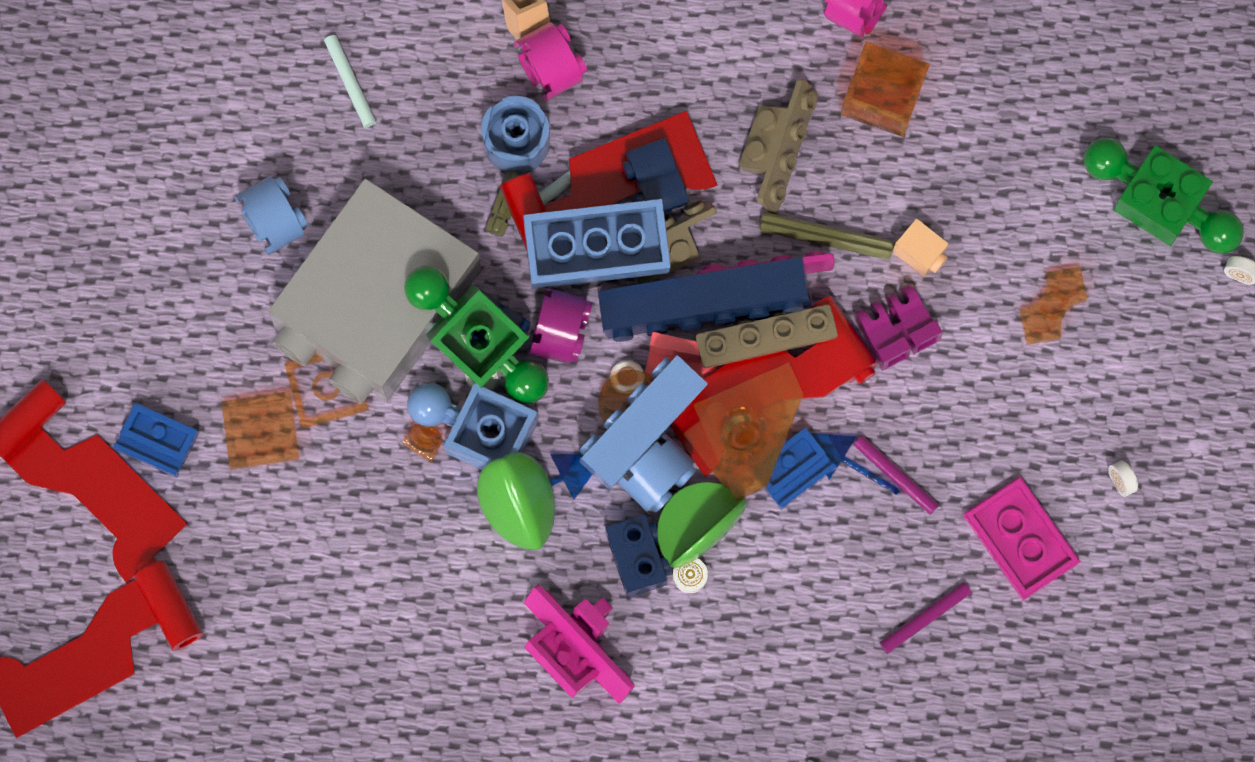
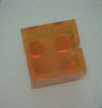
(886, 89)

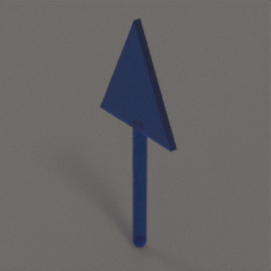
(836, 448)
(571, 472)

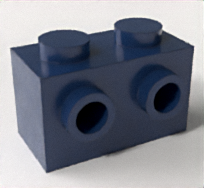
(637, 556)

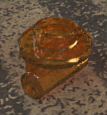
(424, 441)

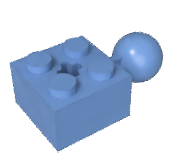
(482, 411)

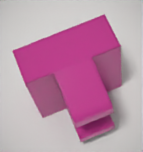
(593, 617)

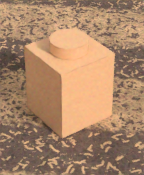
(525, 16)
(921, 249)

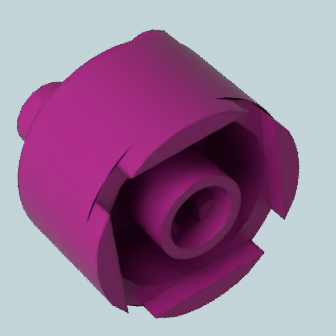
(558, 326)

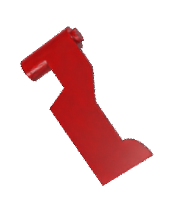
(599, 175)
(817, 370)
(92, 475)
(101, 654)

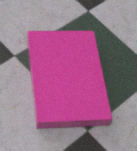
(1021, 538)

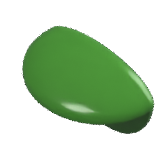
(517, 500)
(696, 521)

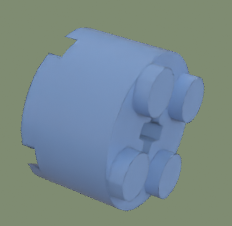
(501, 123)
(271, 214)
(657, 473)

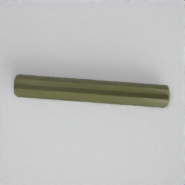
(826, 235)

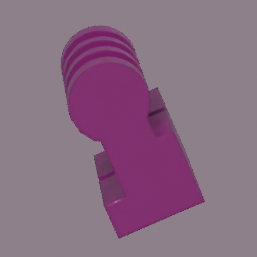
(894, 342)

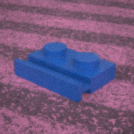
(156, 440)
(798, 469)

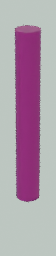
(896, 475)
(925, 618)

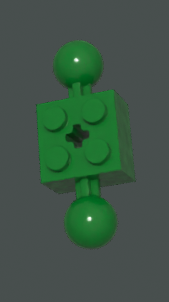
(1163, 218)
(524, 379)

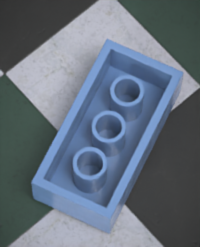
(596, 244)
(642, 422)

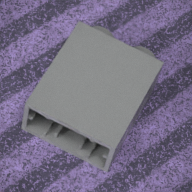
(352, 298)

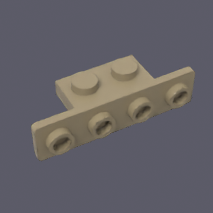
(776, 143)
(680, 243)
(766, 336)

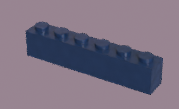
(704, 299)

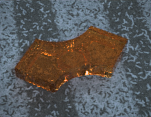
(1044, 319)

